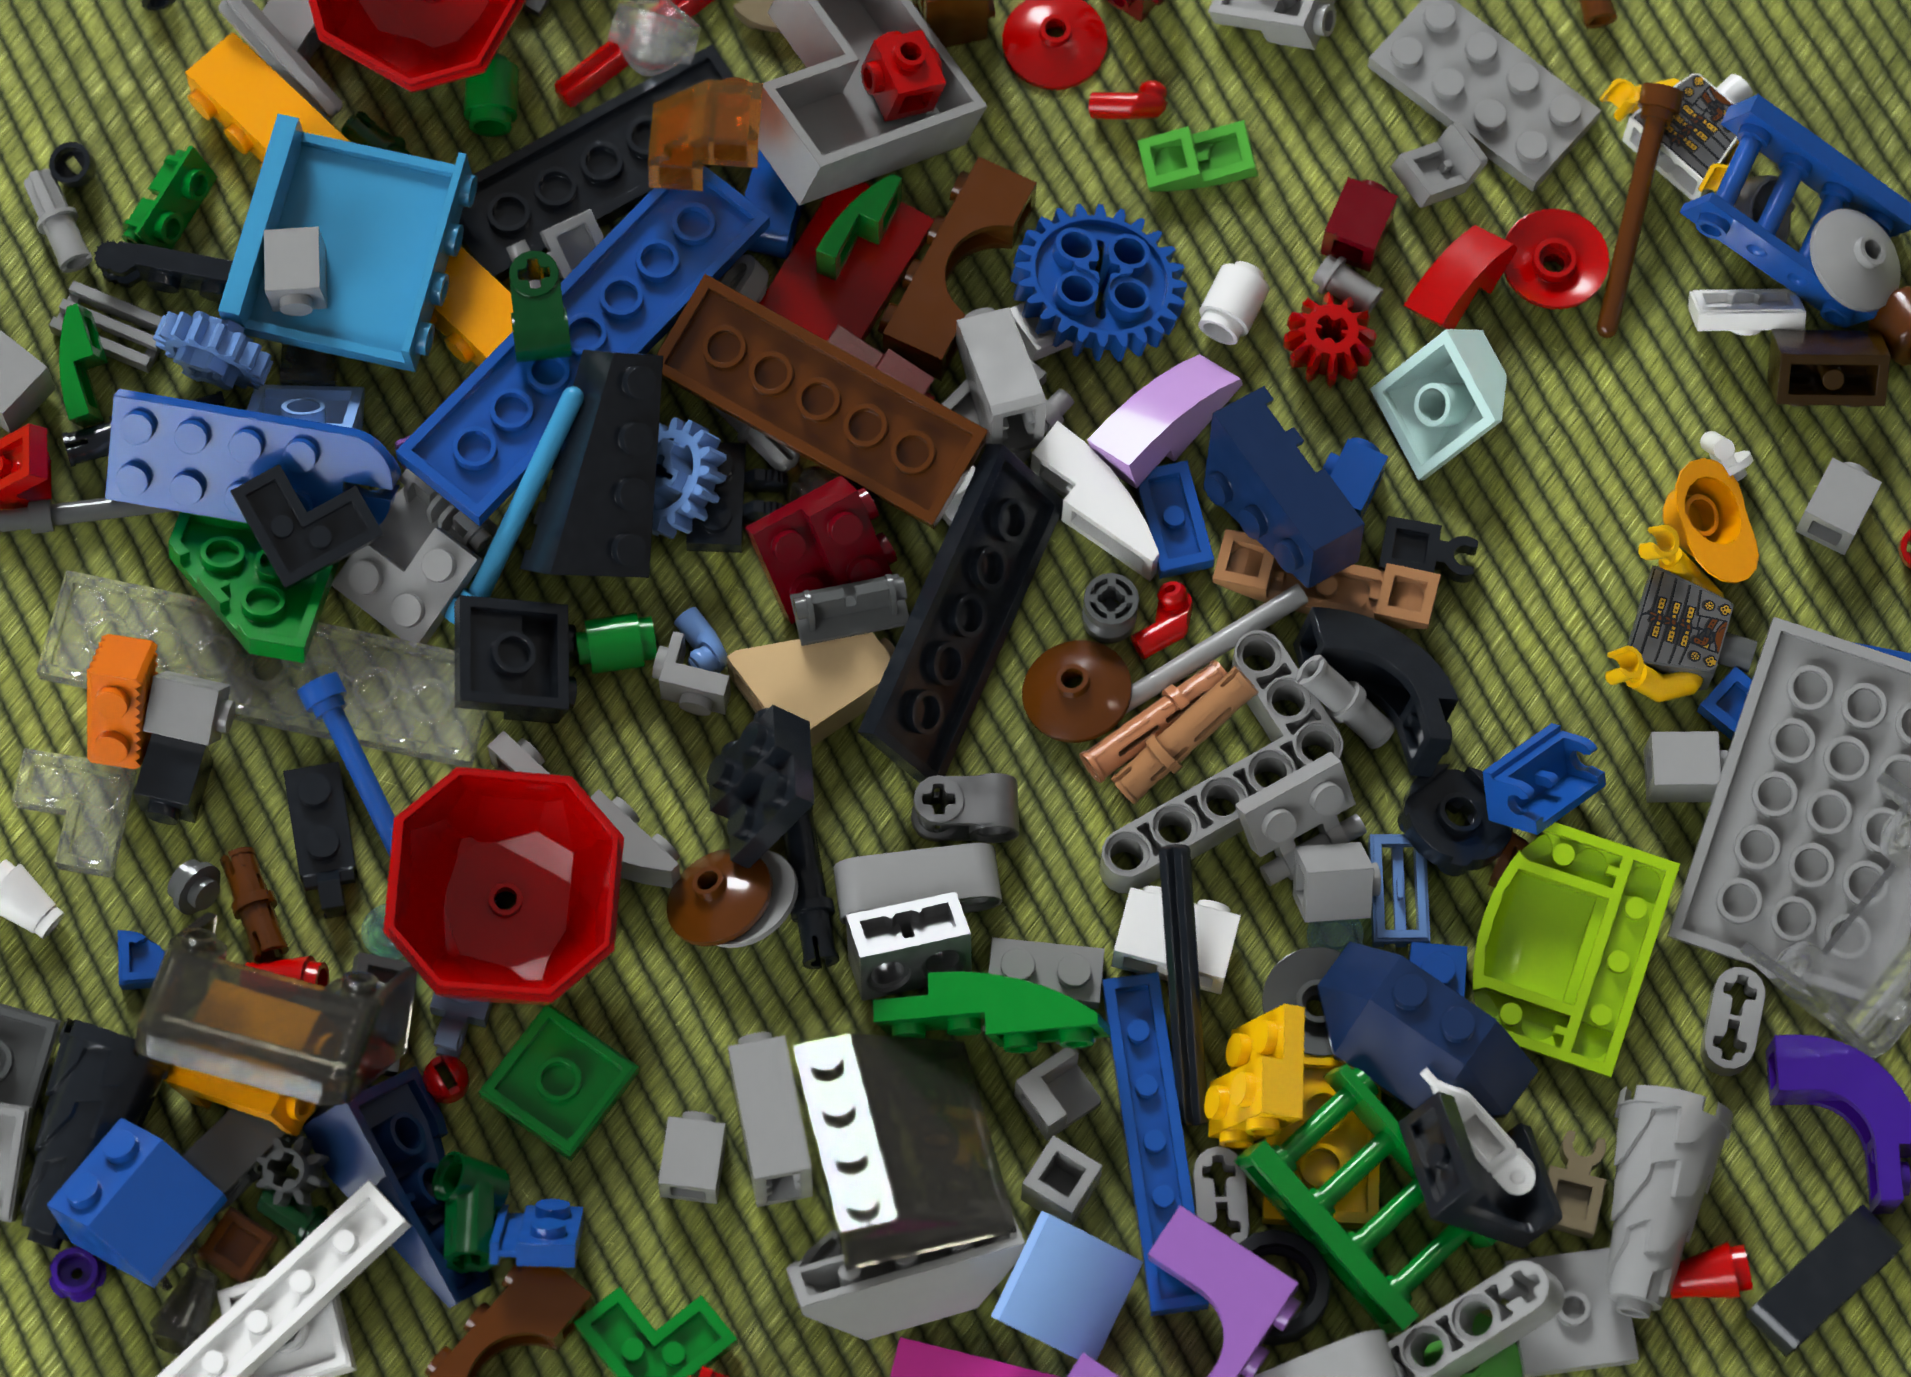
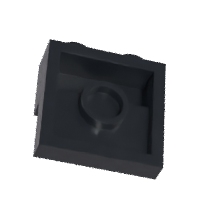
(514, 658)
(763, 782)

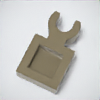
(1576, 1189)

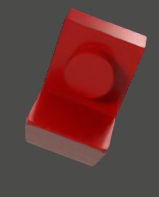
(24, 467)

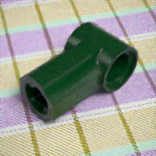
(472, 1198)

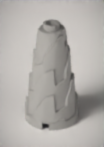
(1661, 1175)

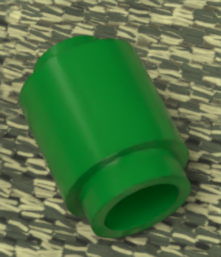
(492, 98)
(616, 642)

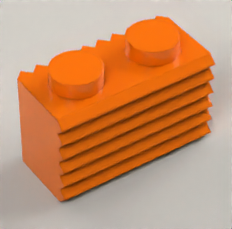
(118, 700)

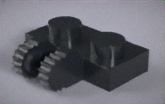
(725, 519)

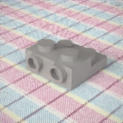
(1281, 21)

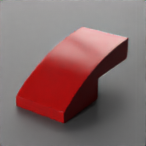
(1450, 284)

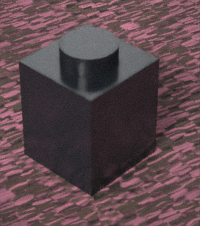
(173, 779)

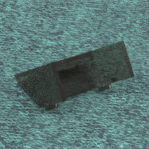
(272, 1027)

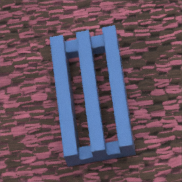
(1399, 935)

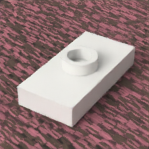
(1746, 310)

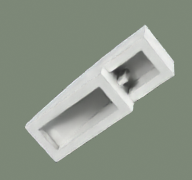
(1095, 499)

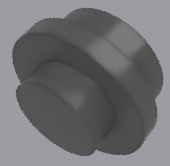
(194, 886)

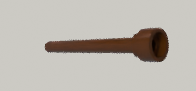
(1658, 107)

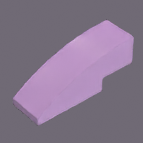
(1163, 418)

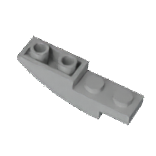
(644, 858)

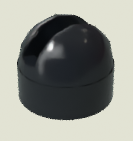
(63, 172)

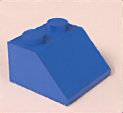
(135, 1203)

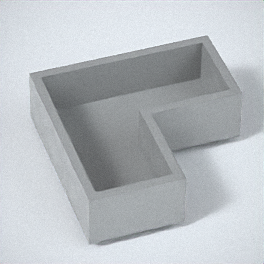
(822, 123)

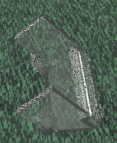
(1864, 972)

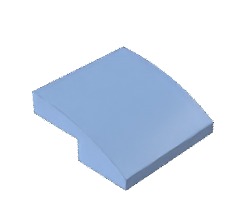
(1067, 1288)

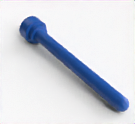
(326, 700)

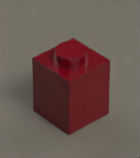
(1359, 223)

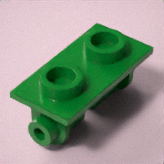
(179, 191)

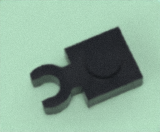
(1419, 547)

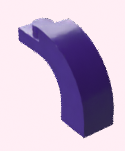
(1858, 1090)

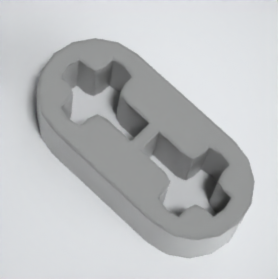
(1719, 1019)
(1234, 1192)

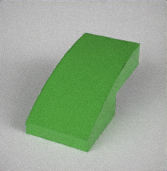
(1197, 160)

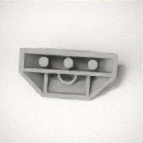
(899, 1291)

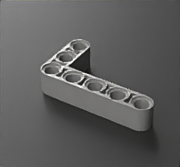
(1238, 781)

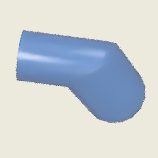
(707, 648)

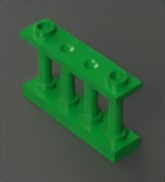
(1312, 1209)

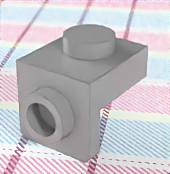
(1441, 167)
(693, 688)

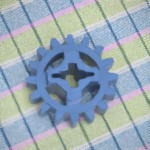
(213, 350)
(684, 476)

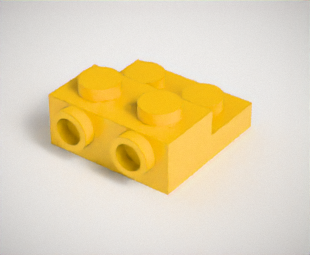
(1263, 1081)

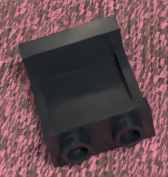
(1462, 1190)

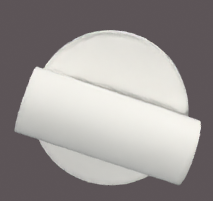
(1723, 451)

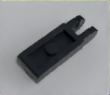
(163, 268)

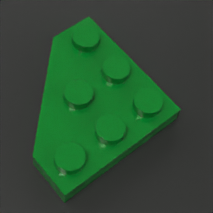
(243, 589)

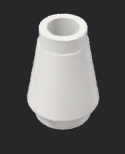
(26, 902)

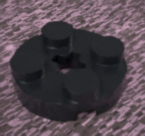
(1439, 839)

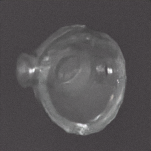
(654, 35)

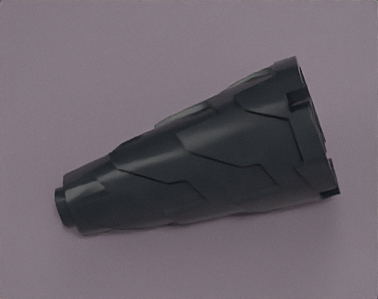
(89, 1090)

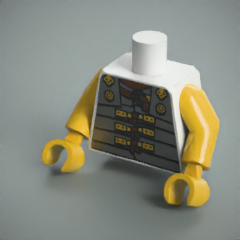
(1695, 145)

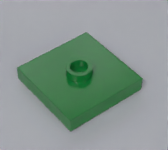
(559, 1081)

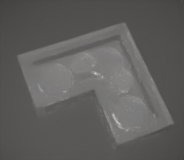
(91, 799)

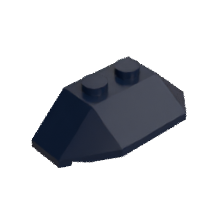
(1400, 1019)

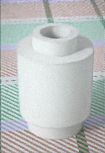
(1233, 302)

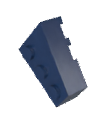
(1276, 492)

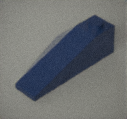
(396, 1143)

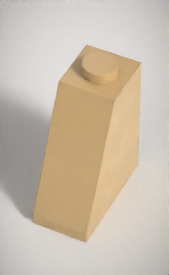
(815, 681)

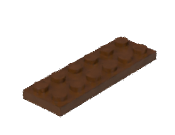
(820, 401)

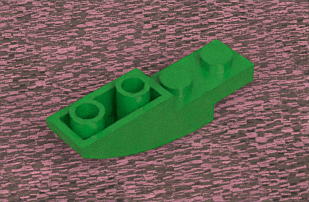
(1011, 1009)

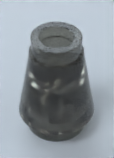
(185, 1312)

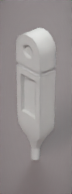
(1489, 1141)

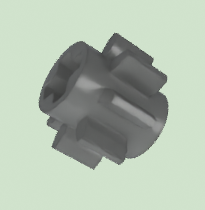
(275, 1171)

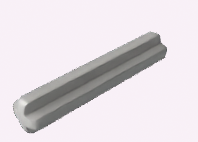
(280, 55)

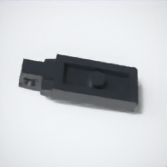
(322, 833)

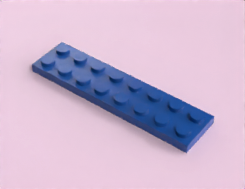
(615, 301)

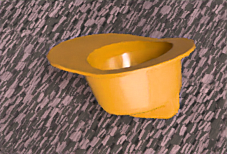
(1712, 521)

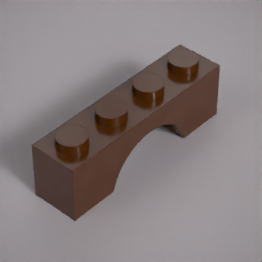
(986, 214)
(532, 1310)

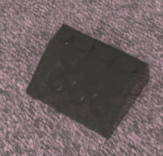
(901, 1145)

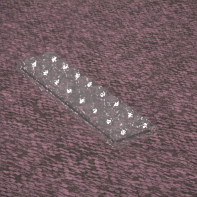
(395, 688)

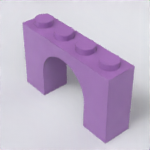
(1237, 1283)

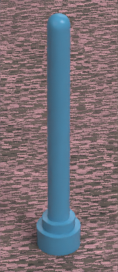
(524, 497)

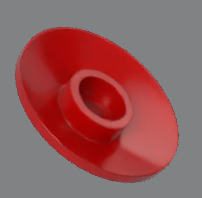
(1049, 60)
(1560, 238)

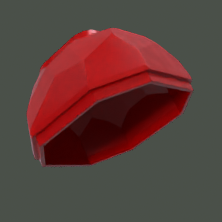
(417, 40)
(495, 835)

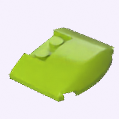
(1570, 944)

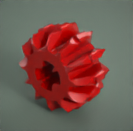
(1325, 355)

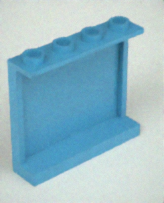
(386, 239)

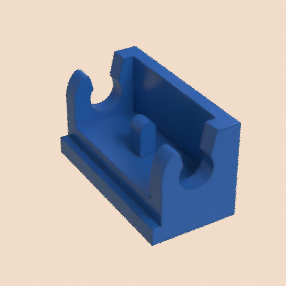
(1541, 780)

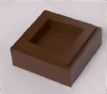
(238, 1246)

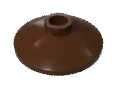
(1081, 711)
(718, 899)

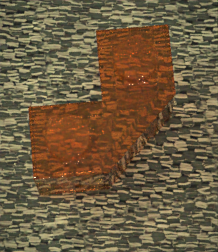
(701, 126)

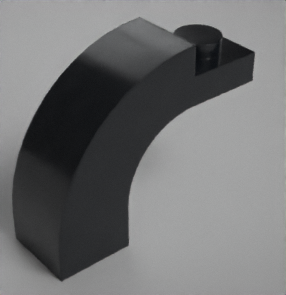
(1394, 674)

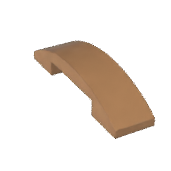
(1395, 596)

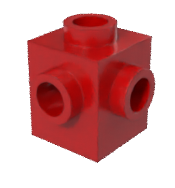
(903, 74)

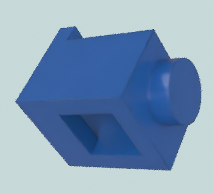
(1357, 472)

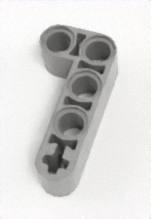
(1454, 1322)

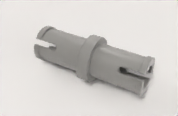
(1345, 701)

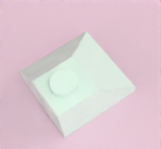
(1443, 398)

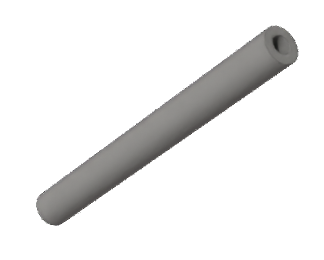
(1216, 645)

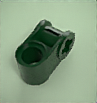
(538, 313)

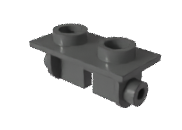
(850, 609)

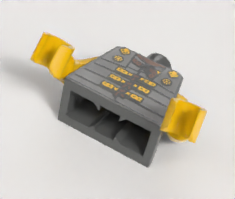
(1677, 628)

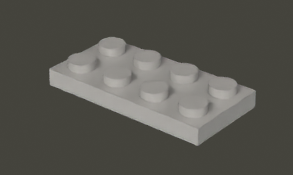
(1479, 78)

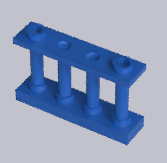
(1799, 158)

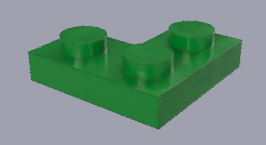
(636, 1349)

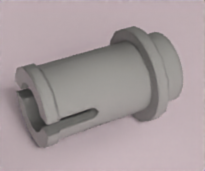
(1345, 282)

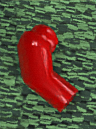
(1144, 104)
(1171, 621)

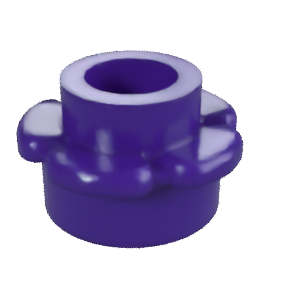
(63, 1267)

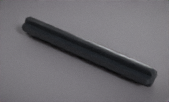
(1183, 982)

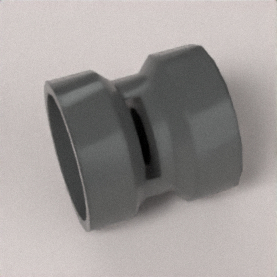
(1107, 620)

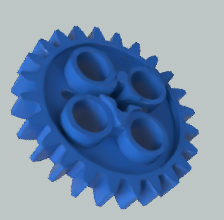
(1061, 284)

